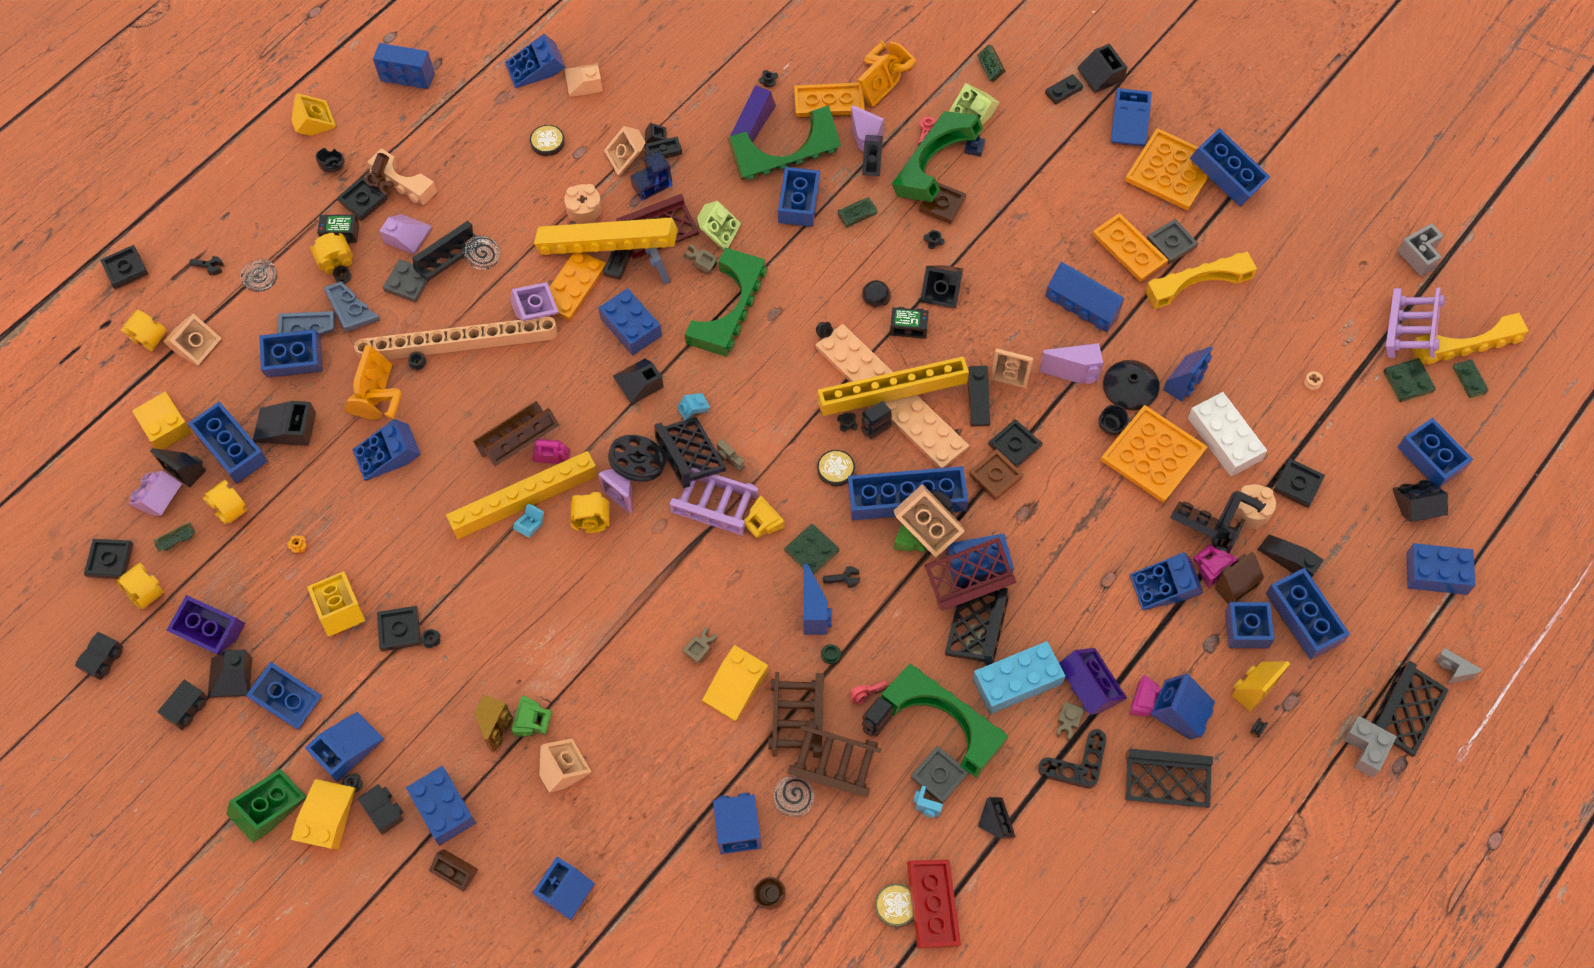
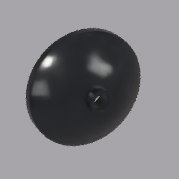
(1127, 392)

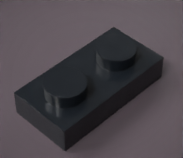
(1064, 89)
(668, 147)
(617, 263)

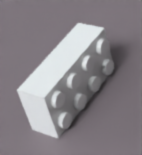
(1227, 434)

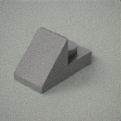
(1461, 668)

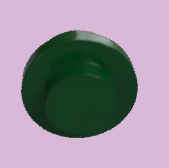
(830, 654)

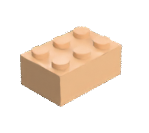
(929, 520)

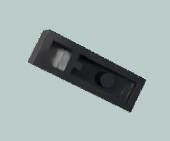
(979, 395)
(1290, 555)

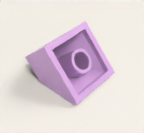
(864, 124)
(404, 233)
(533, 302)
(617, 488)

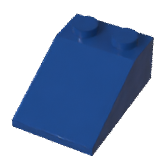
(816, 614)
(283, 695)

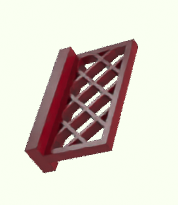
(664, 209)
(971, 591)

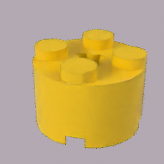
(331, 252)
(144, 330)
(226, 502)
(590, 512)
(140, 586)

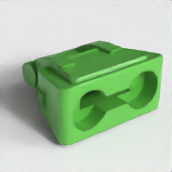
(907, 541)
(526, 718)

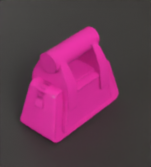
(550, 451)
(1211, 568)
(1145, 697)

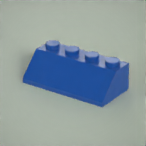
(1084, 297)

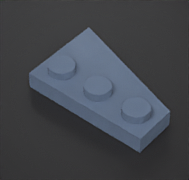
(657, 262)
(348, 307)
(321, 321)

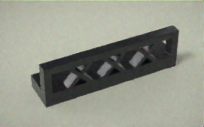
(442, 249)

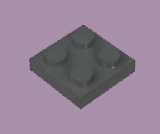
(1172, 241)
(406, 281)
(939, 774)

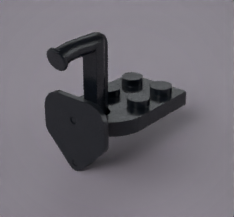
(1216, 528)

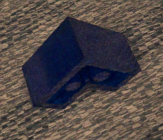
(654, 177)

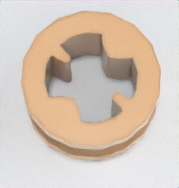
(1310, 384)

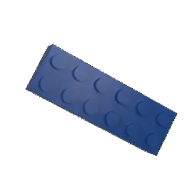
(880, 493)

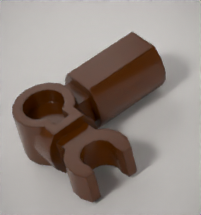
(375, 177)

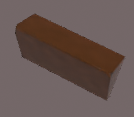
(453, 869)

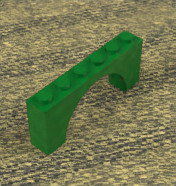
(948, 129)
(821, 138)
(720, 334)
(982, 737)

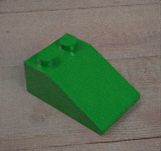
(265, 805)

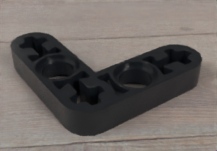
(1079, 770)

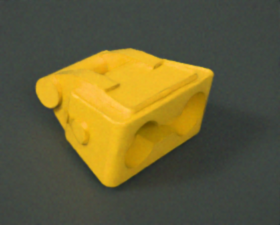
(765, 516)

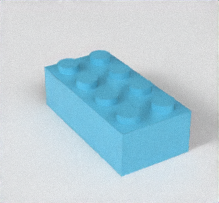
(1018, 677)

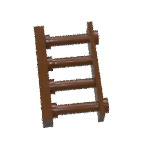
(516, 433)
(815, 705)
(839, 779)

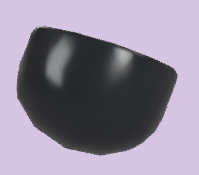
(329, 160)
(876, 293)
(1113, 419)

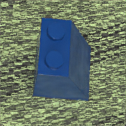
(1183, 706)
(737, 823)

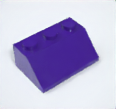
(205, 625)
(1092, 680)

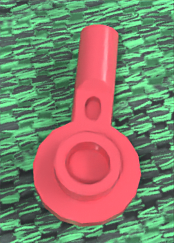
(926, 124)
(860, 693)

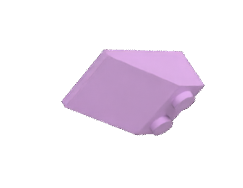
(1073, 363)

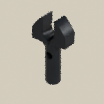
(210, 265)
(844, 577)

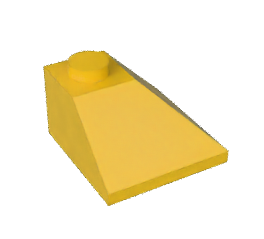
(311, 115)

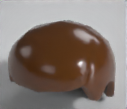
(769, 893)

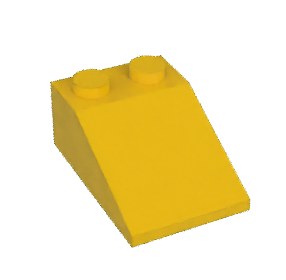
(161, 421)
(336, 604)
(735, 683)
(1258, 683)
(324, 814)

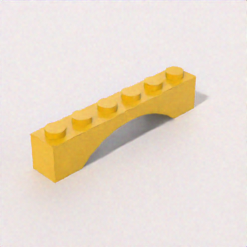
(1232, 269)
(1508, 330)

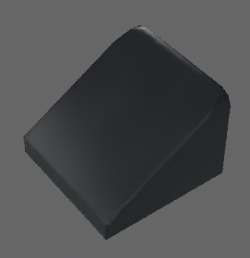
(654, 133)

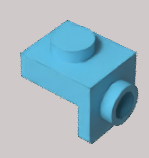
(692, 404)
(530, 521)
(928, 807)

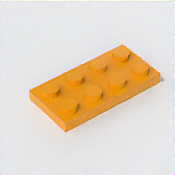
(838, 96)
(1130, 247)
(575, 283)

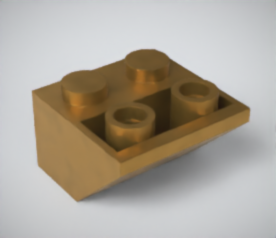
(493, 720)

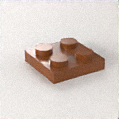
(996, 474)

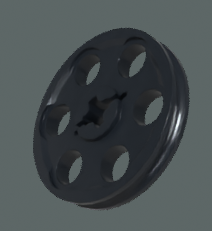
(636, 458)

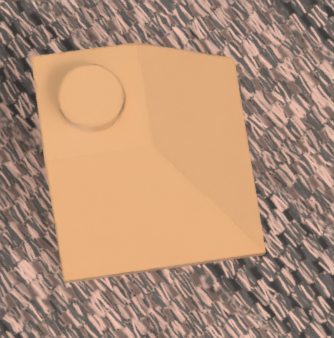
(583, 80)
(624, 148)
(192, 339)
(561, 765)

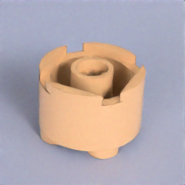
(583, 204)
(1252, 518)

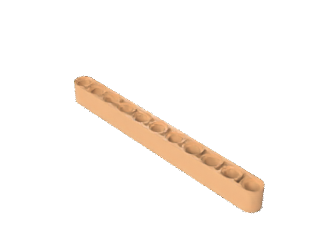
(464, 336)

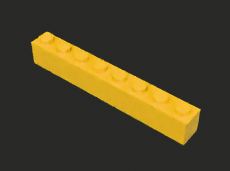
(606, 236)
(893, 386)
(519, 495)

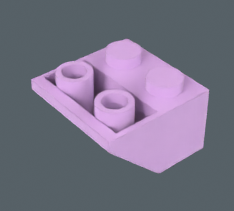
(154, 493)

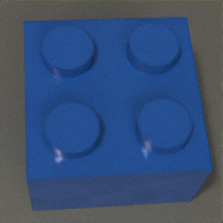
(1249, 625)

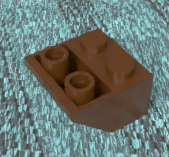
(1239, 578)

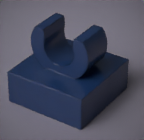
(975, 147)

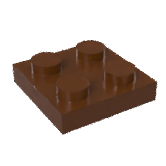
(945, 204)

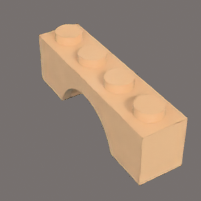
(417, 188)

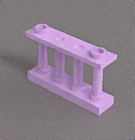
(1398, 315)
(717, 517)

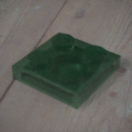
(1409, 380)
(811, 548)

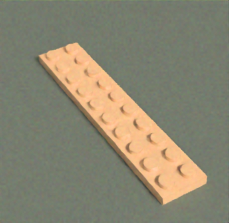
(909, 414)

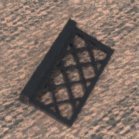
(675, 454)
(993, 630)
(1396, 695)
(1174, 760)

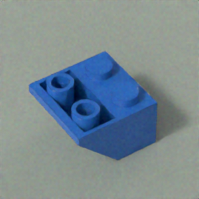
(563, 888)

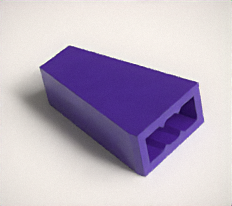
(755, 113)

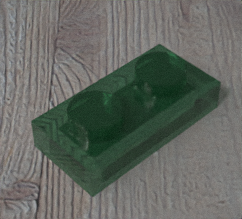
(991, 63)
(857, 212)
(1470, 378)
(168, 540)

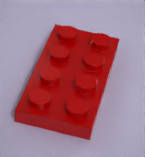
(933, 904)

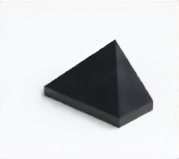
(996, 819)

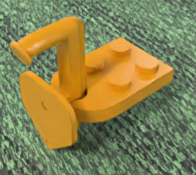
(884, 70)
(370, 387)

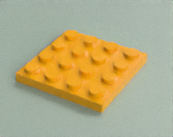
(1167, 170)
(1154, 453)

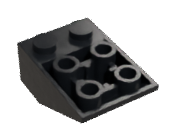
(285, 423)

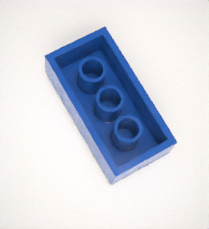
(1229, 167)
(228, 442)
(1307, 613)

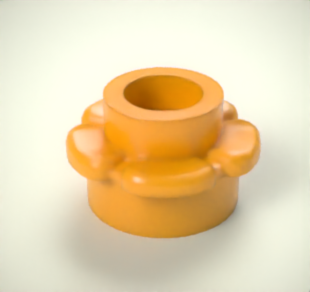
(297, 548)

